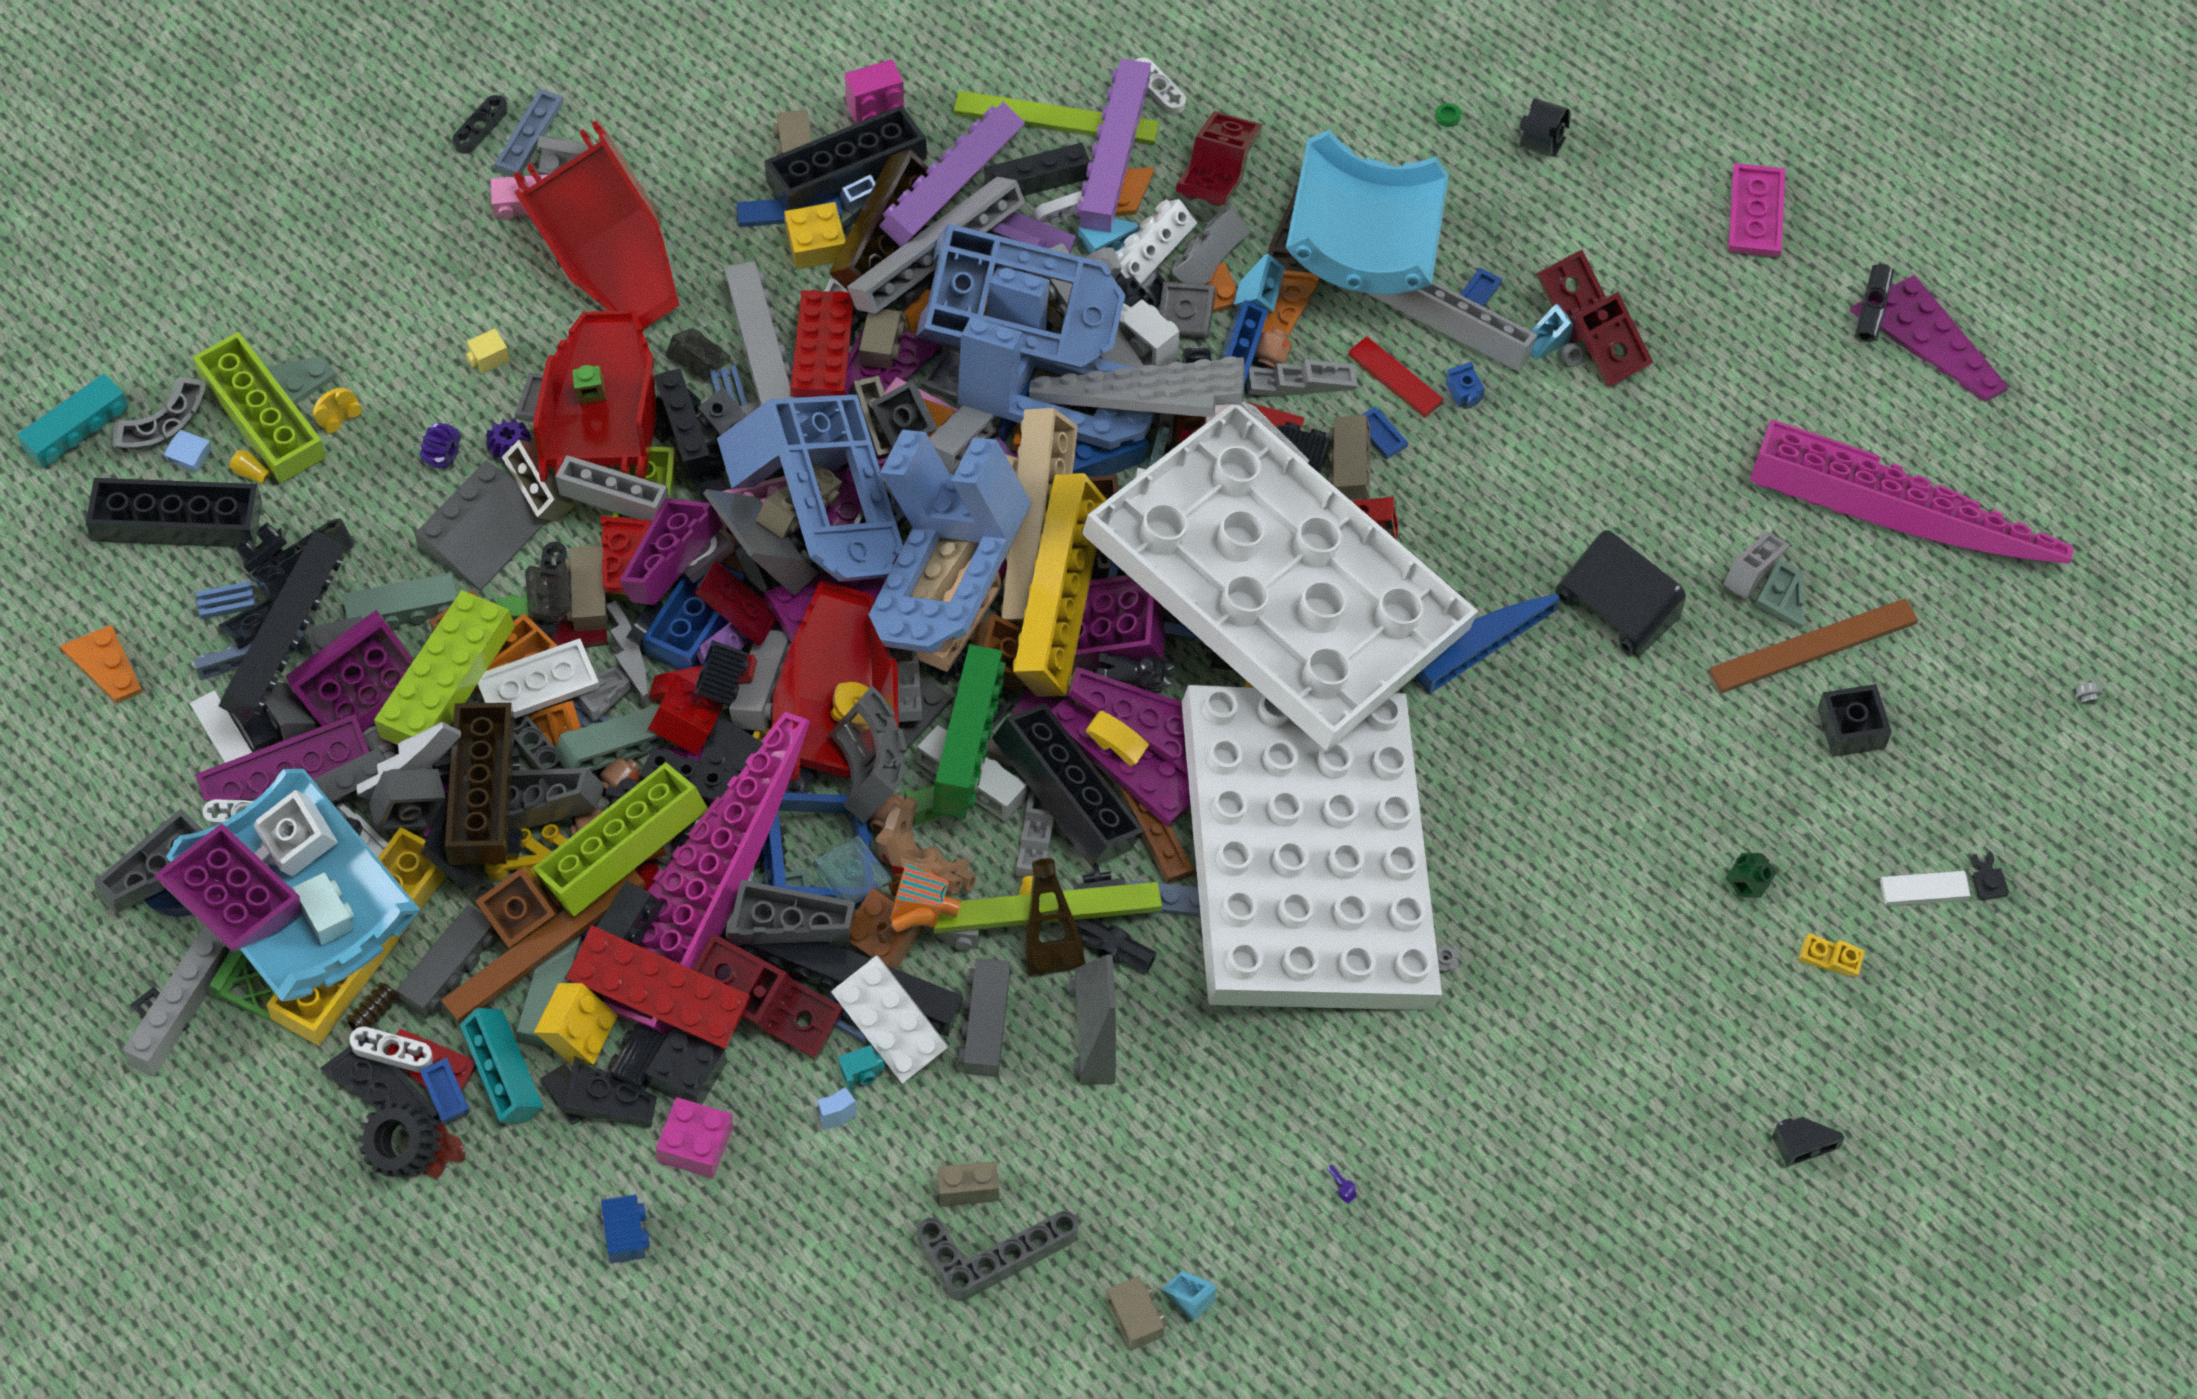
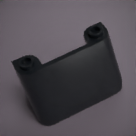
(1624, 592)

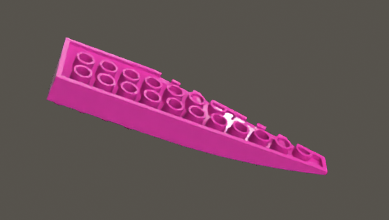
(1858, 485)
(722, 849)

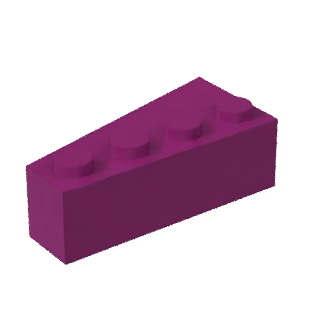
(668, 548)

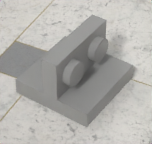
(557, 152)

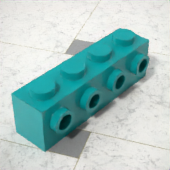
(73, 420)
(501, 1065)

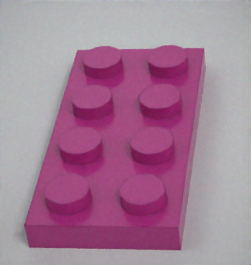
(1756, 210)

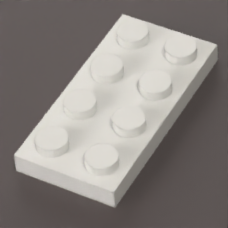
(540, 679)
(890, 1019)

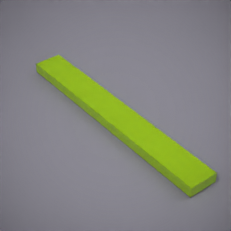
(1048, 115)
(1082, 903)

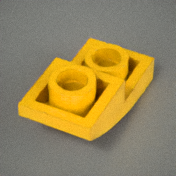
(1112, 733)
(1836, 957)

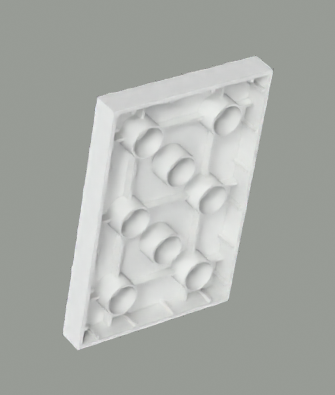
(1280, 574)
(1308, 858)

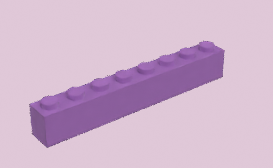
(1114, 146)
(951, 174)

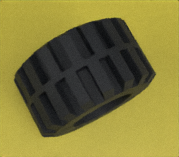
(378, 1137)

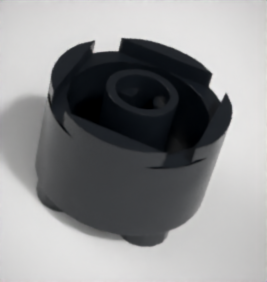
(1544, 127)

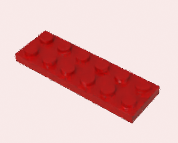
(822, 344)
(658, 987)

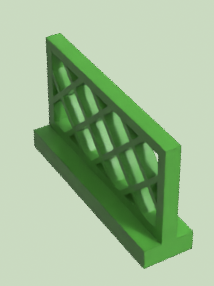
(228, 976)

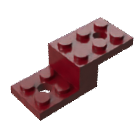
(1218, 158)
(1595, 317)
(774, 998)

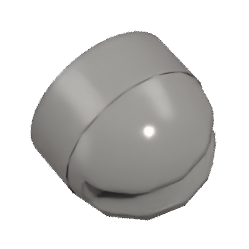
(1574, 350)

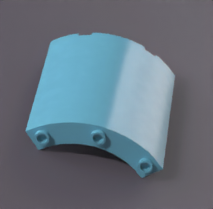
(1366, 220)
(293, 957)

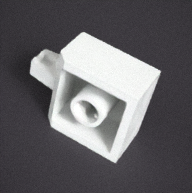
(1150, 334)
(293, 834)

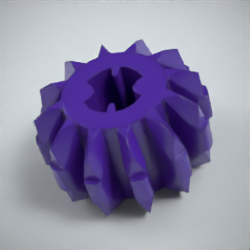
(504, 436)
(440, 445)

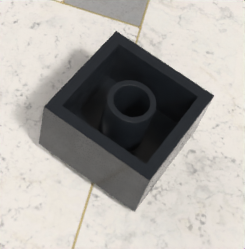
(1854, 720)
(685, 1067)

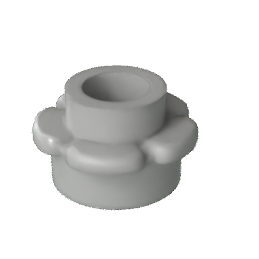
(2088, 692)
(1452, 962)

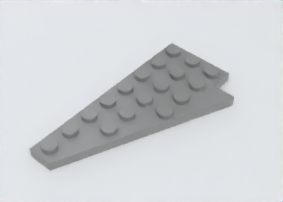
(1168, 389)

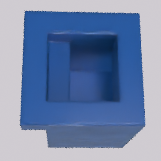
(1465, 385)

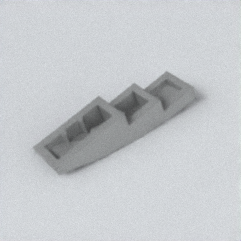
(1301, 379)
(629, 655)
(908, 684)
(414, 753)
(1035, 835)

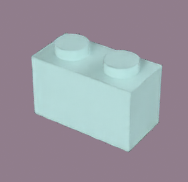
(324, 908)

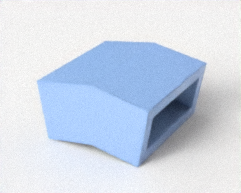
(857, 193)
(188, 450)
(837, 1109)

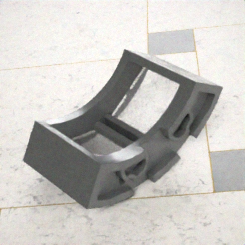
(873, 752)

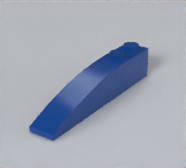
(1485, 637)

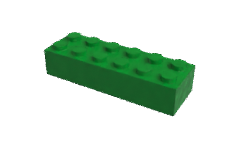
(969, 732)

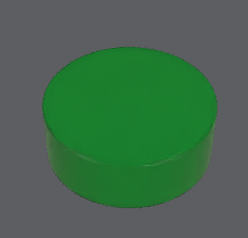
(1448, 115)

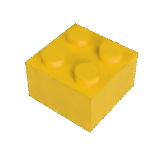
(814, 235)
(575, 1023)

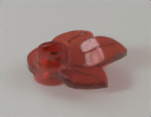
(451, 1149)

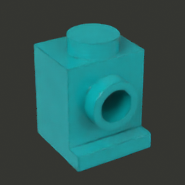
(860, 1067)

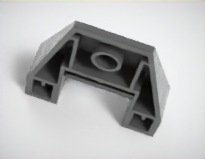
(1096, 1019)

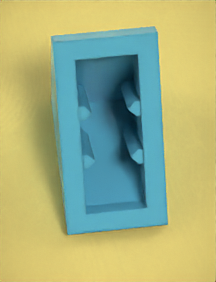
(1552, 332)
(1190, 1294)

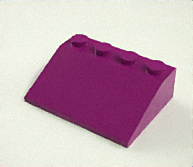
(1119, 622)
(352, 673)
(230, 889)

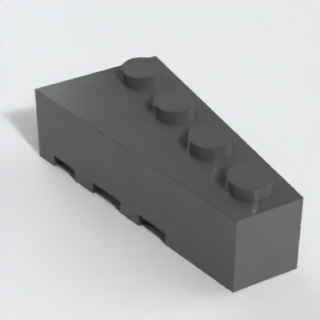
(133, 875)

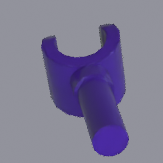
(1347, 1191)

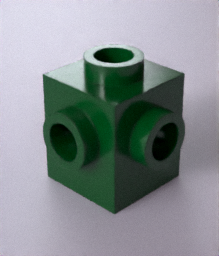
(1751, 874)

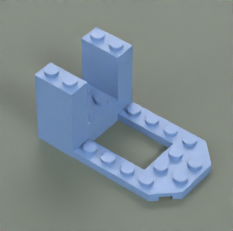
(962, 287)
(996, 371)
(829, 434)
(976, 505)

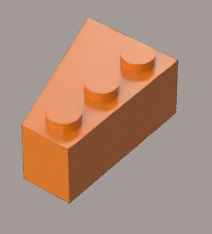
(522, 642)

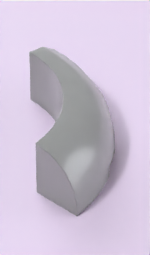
(1207, 251)
(174, 414)

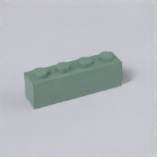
(404, 601)
(604, 742)
(541, 990)

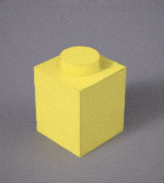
(487, 351)

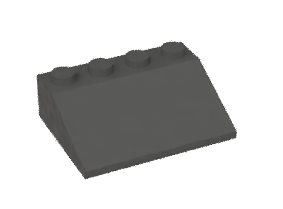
(479, 526)
(776, 555)

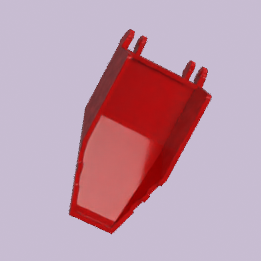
(603, 230)
(604, 431)
(831, 648)

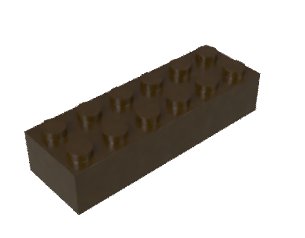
(867, 242)
(480, 784)

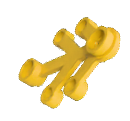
(500, 871)

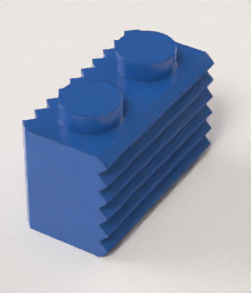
(623, 1228)

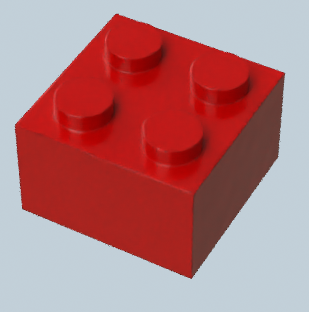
(685, 716)

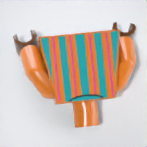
(917, 902)

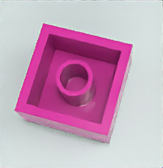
(873, 90)
(694, 1137)

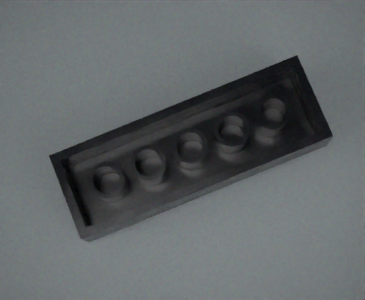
(841, 158)
(173, 512)
(1068, 784)

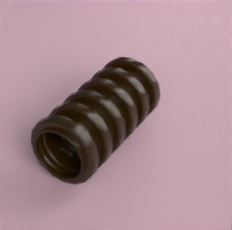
(373, 1006)

